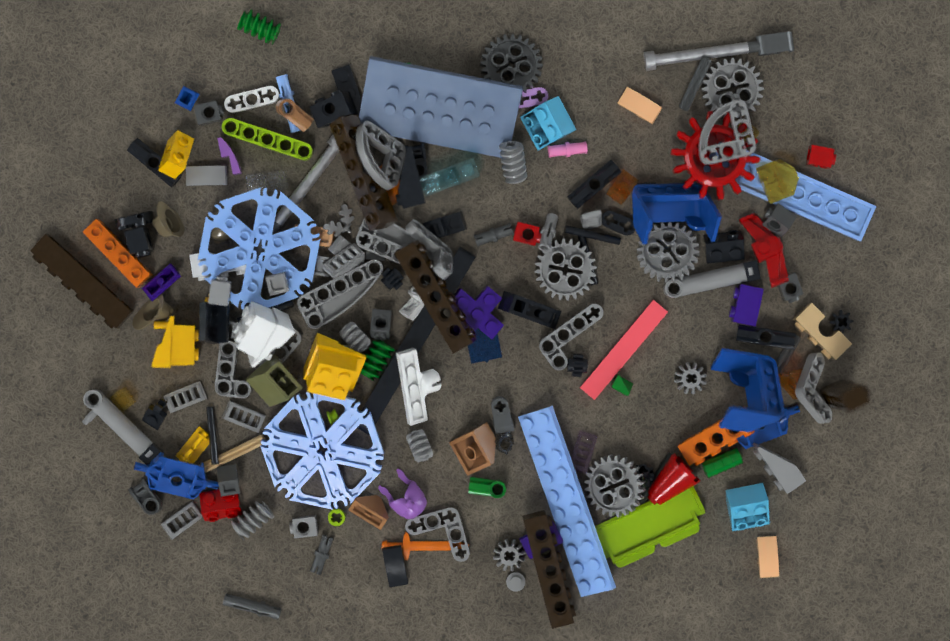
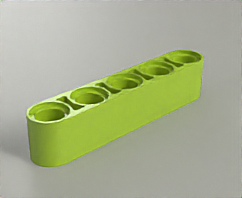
(259, 134)

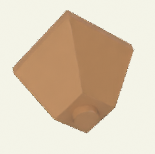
(475, 448)

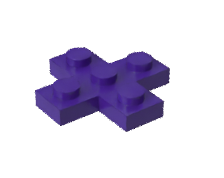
(479, 311)

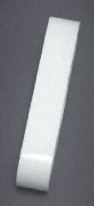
(267, 101)

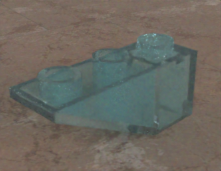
(449, 177)

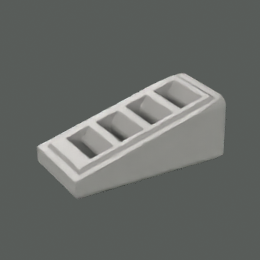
(591, 219)
(351, 252)
(170, 405)
(228, 409)
(168, 530)

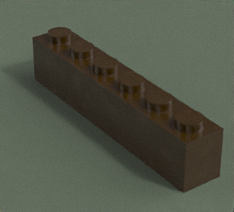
(82, 281)
(846, 395)

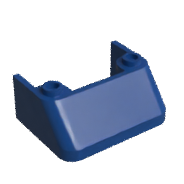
(673, 204)
(762, 387)

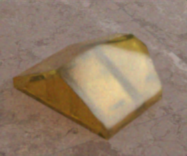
(778, 180)

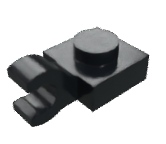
(155, 415)

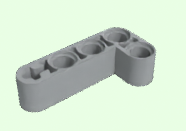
(572, 333)
(229, 377)

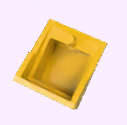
(177, 344)
(332, 368)

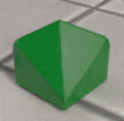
(621, 385)

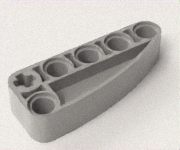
(393, 236)
(338, 301)

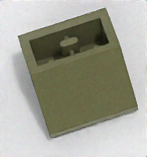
(274, 382)

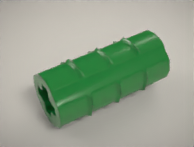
(722, 462)

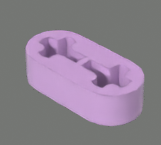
(533, 102)

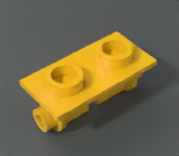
(194, 446)

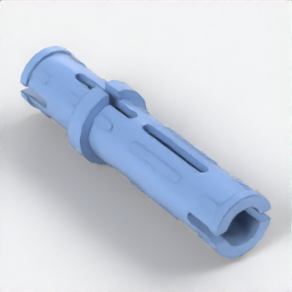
(286, 93)

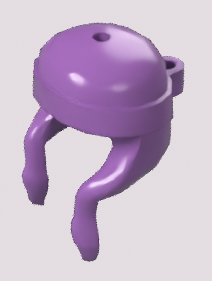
(413, 501)

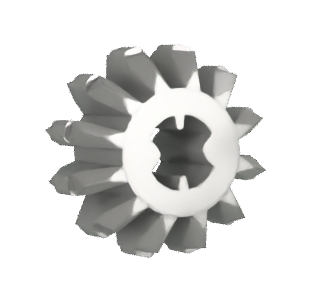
(355, 337)
(691, 371)
(419, 445)
(509, 562)

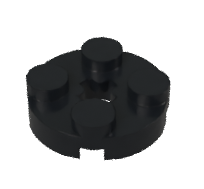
(134, 220)

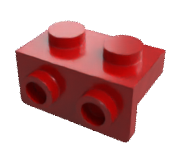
(217, 507)

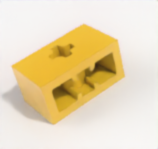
(176, 154)

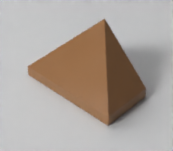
(370, 509)

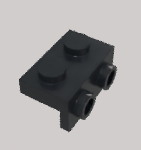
(727, 247)
(214, 323)

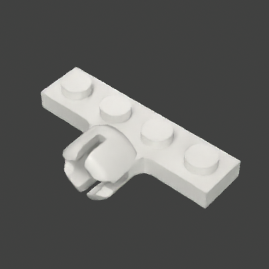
(415, 385)

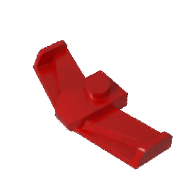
(767, 248)

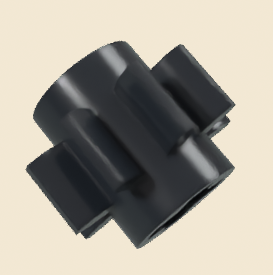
(392, 278)
(835, 322)
(577, 365)
(648, 474)

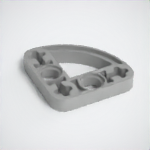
(369, 133)
(737, 144)

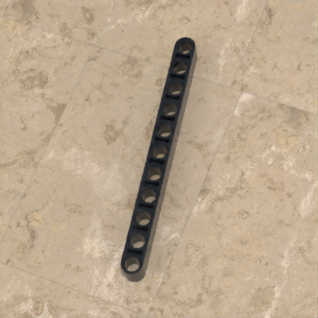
(414, 339)

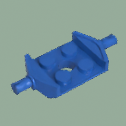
(767, 432)
(163, 469)

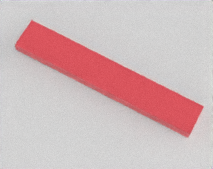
(623, 349)

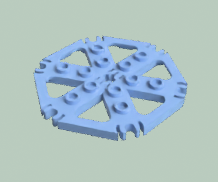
(276, 244)
(310, 462)

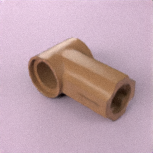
(295, 115)

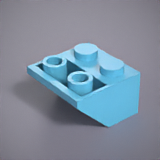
(548, 123)
(748, 506)

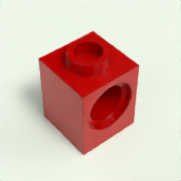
(820, 156)
(518, 237)

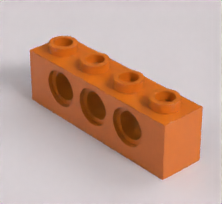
(117, 253)
(689, 446)

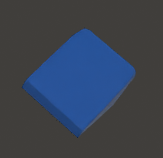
(187, 98)

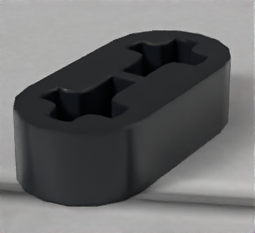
(615, 227)

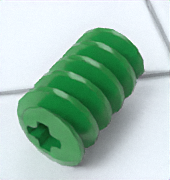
(259, 27)
(374, 360)

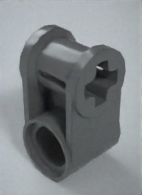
(502, 418)
(145, 496)

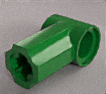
(485, 487)

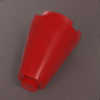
(672, 481)

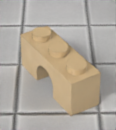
(808, 321)

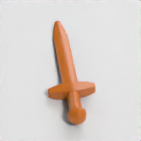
(408, 545)

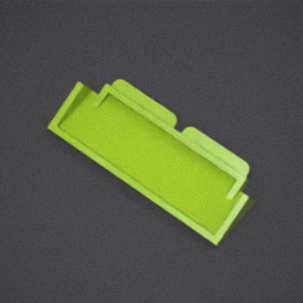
(636, 534)

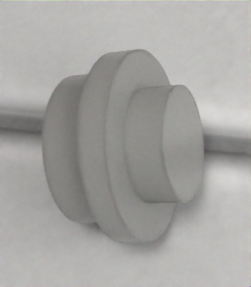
(515, 581)

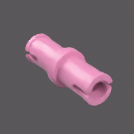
(567, 149)

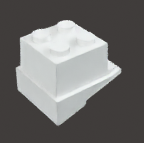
(261, 331)

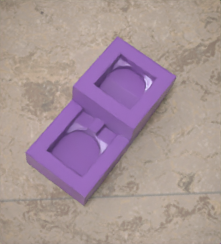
(226, 151)

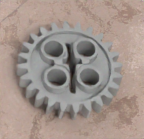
(727, 72)
(682, 241)
(562, 287)
(608, 469)

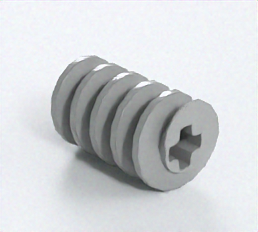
(513, 161)
(252, 519)

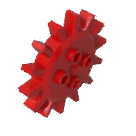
(718, 175)

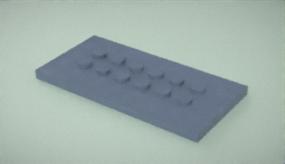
(439, 106)

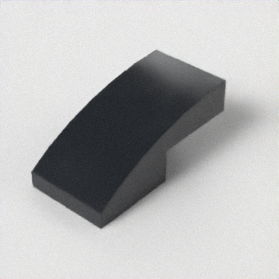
(446, 225)
(395, 566)

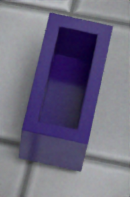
(746, 305)

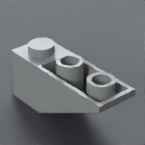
(784, 471)

